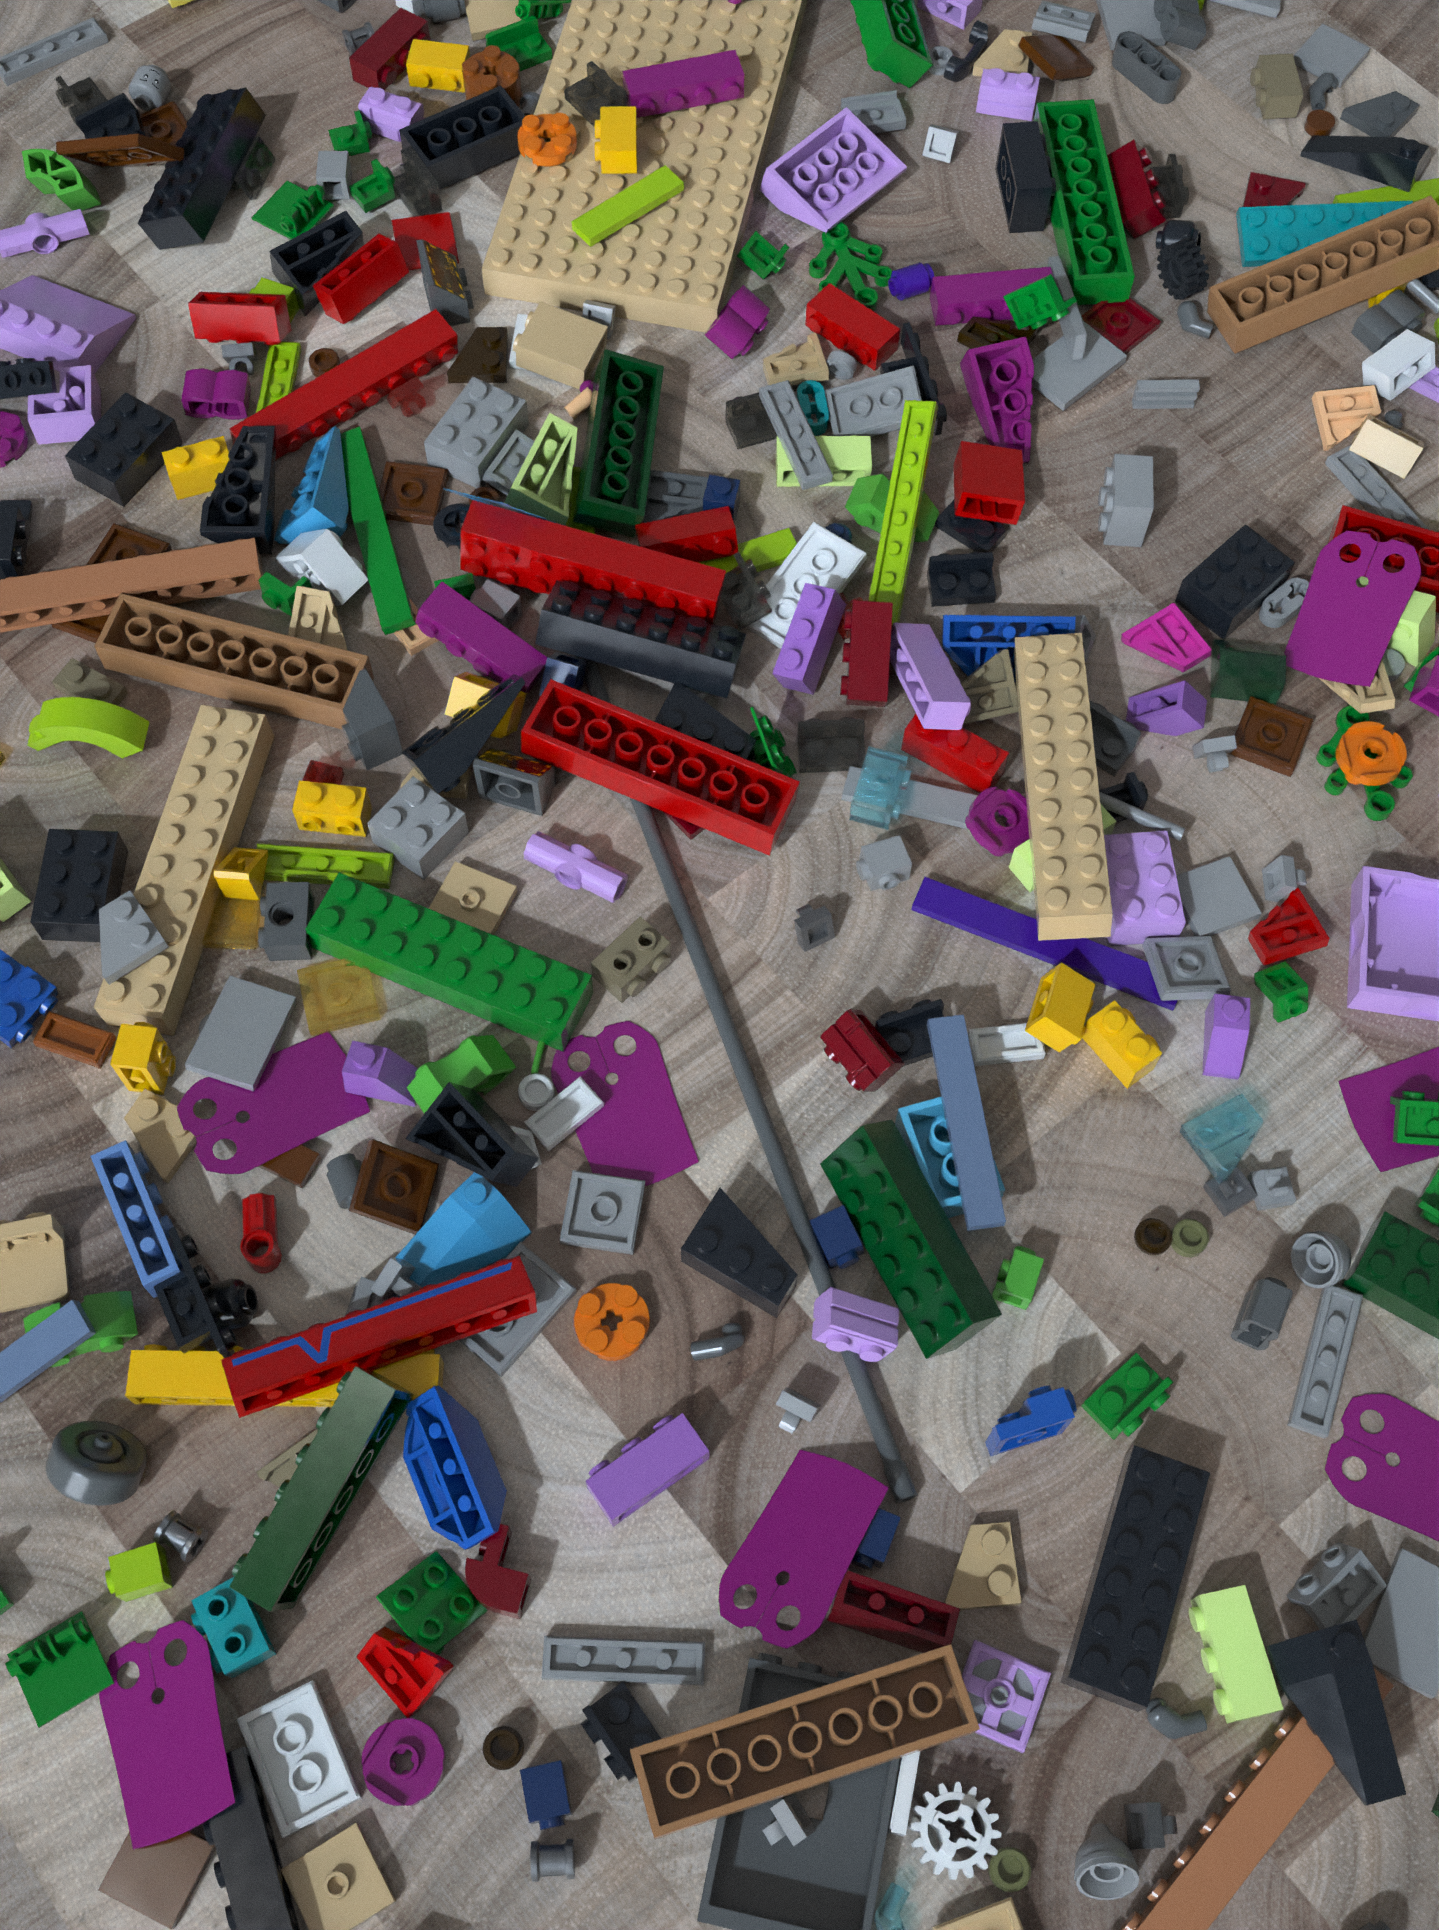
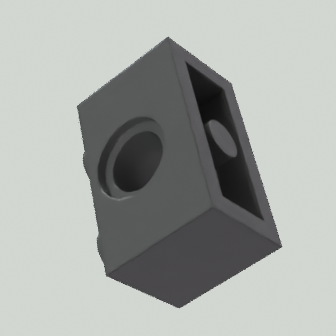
(281, 902)

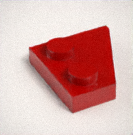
(1288, 931)
(403, 1669)

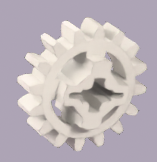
(963, 1812)

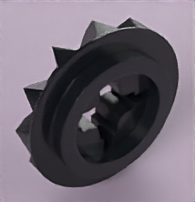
(446, 521)

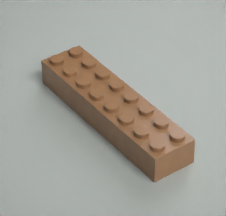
(1327, 276)
(229, 660)
(803, 1741)

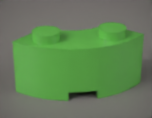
(58, 175)
(869, 501)
(476, 1064)
(110, 1316)

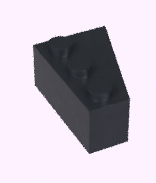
(313, 255)
(698, 719)
(473, 1136)
(738, 1256)

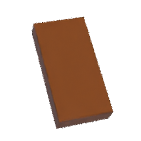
(74, 1039)

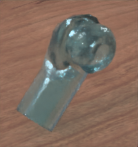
(888, 1913)

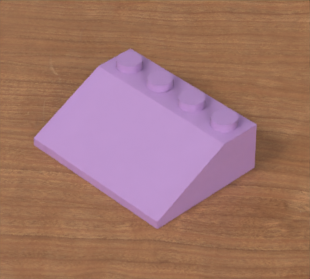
(831, 172)
(59, 324)

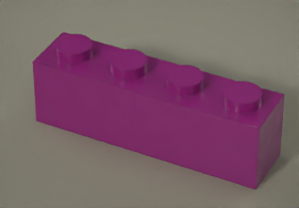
(684, 83)
(962, 296)
(479, 638)

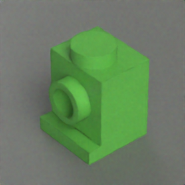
(1018, 1278)

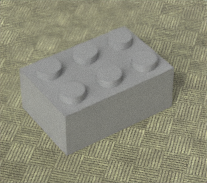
(475, 431)

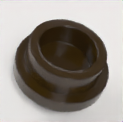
(1153, 1236)
(503, 1748)

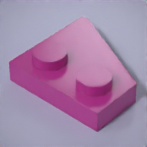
(1168, 639)

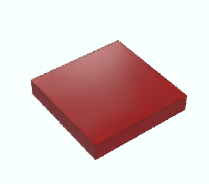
(432, 228)

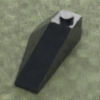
(1380, 159)
(245, 492)
(449, 751)
(1339, 1696)

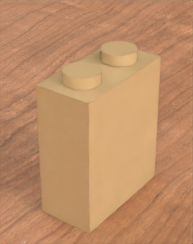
(560, 345)

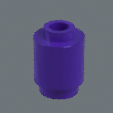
(911, 280)

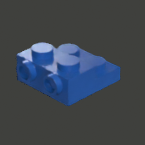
(22, 1000)
(1039, 1418)

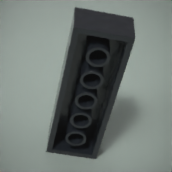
(196, 187)
(640, 638)
(1136, 1579)

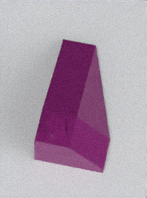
(1001, 392)

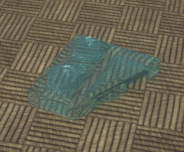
(1223, 1135)

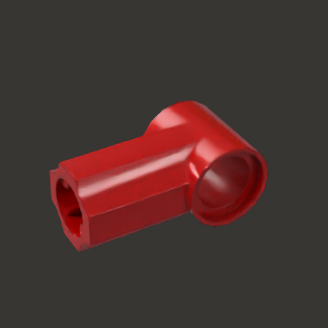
(260, 1230)

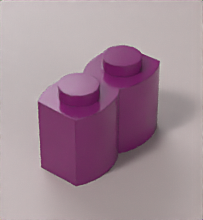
(738, 322)
(216, 394)

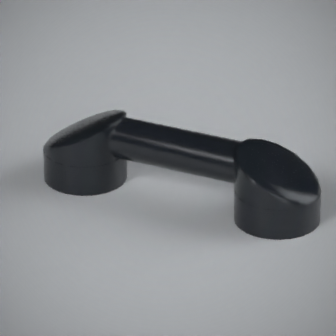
(959, 68)

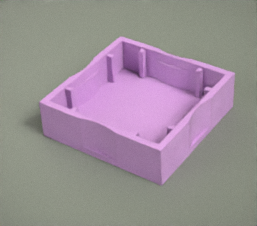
(1394, 944)

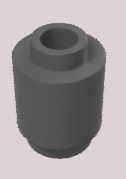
(444, 9)
(343, 1176)

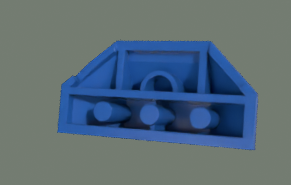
(976, 638)
(452, 1469)

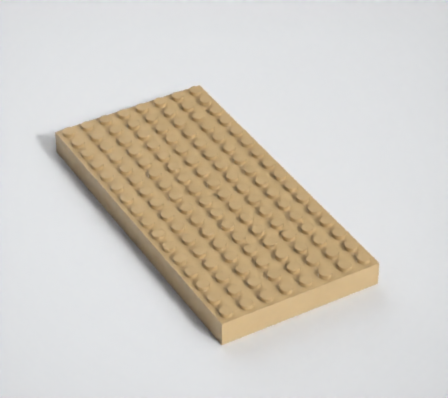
(681, 255)

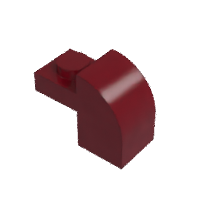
(491, 1583)

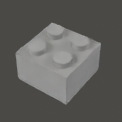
(1126, 500)
(418, 827)

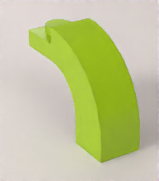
(89, 722)

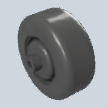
(96, 1463)

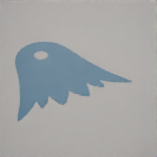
(495, 503)

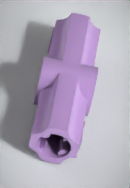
(42, 233)
(575, 866)

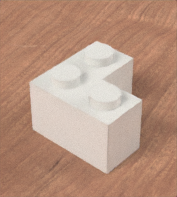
(324, 563)

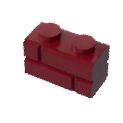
(861, 1051)

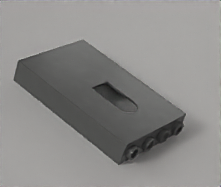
(826, 1877)

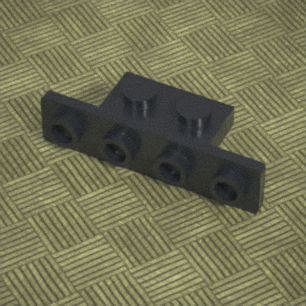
(26, 378)
(928, 388)
(14, 536)
(188, 1305)

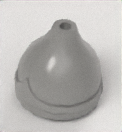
(1320, 1259)
(1105, 1866)

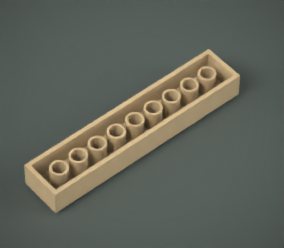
(1062, 789)
(177, 879)

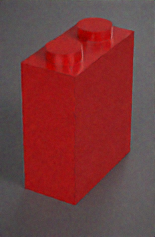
(988, 483)

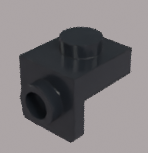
(1130, 791)

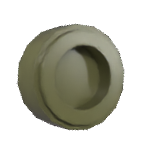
(1189, 1238)
(1009, 1869)

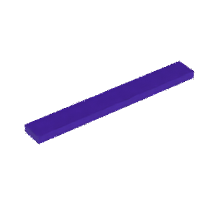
(1021, 934)

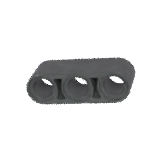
(1146, 67)

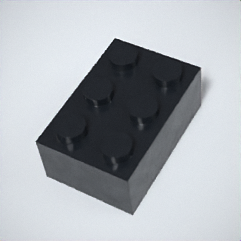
(1024, 177)
(123, 449)
(1234, 581)
(75, 880)

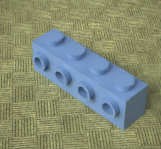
(138, 1213)

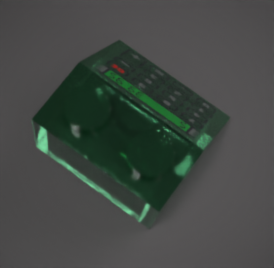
(1247, 671)

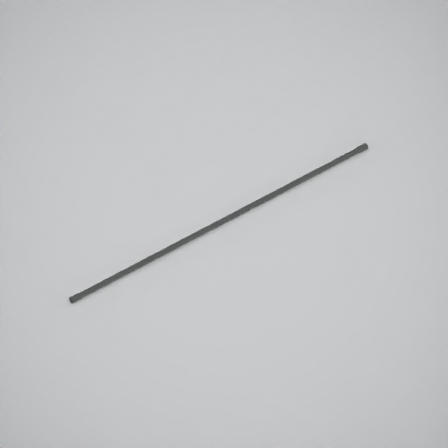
(894, 1466)

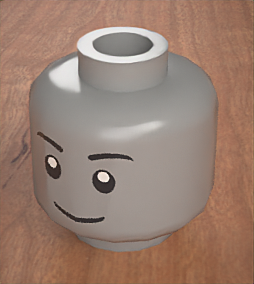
(149, 87)

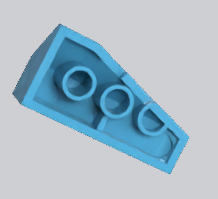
(320, 495)

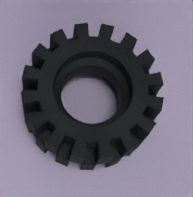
(1182, 269)

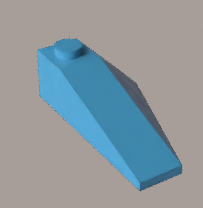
(464, 1234)

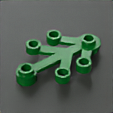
(840, 241)
(1374, 794)

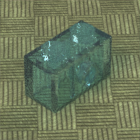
(879, 787)

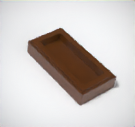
(294, 1165)

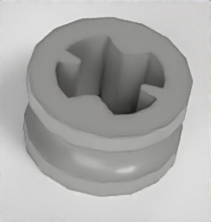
(940, 57)

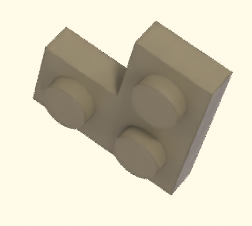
(84, 682)

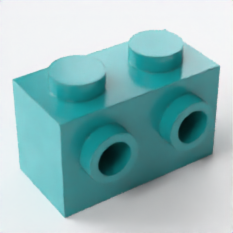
(232, 1629)

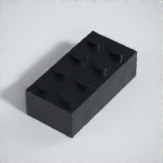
(466, 136)

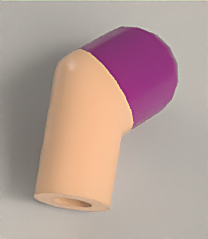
(582, 401)

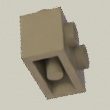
(1277, 86)
(632, 960)

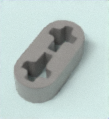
(1281, 598)

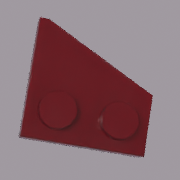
(1271, 190)

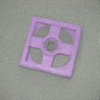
(1003, 1694)

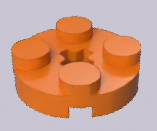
(537, 128)
(1365, 770)
(630, 1332)

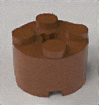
(489, 70)

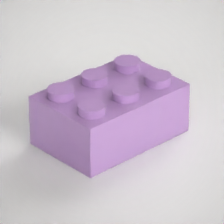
(1142, 888)

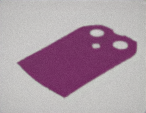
(1347, 626)
(293, 1103)
(1373, 1115)
(640, 1126)
(1398, 1493)
(810, 1533)
(172, 1751)

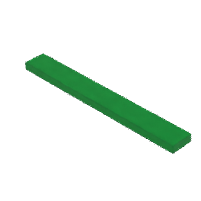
(375, 535)

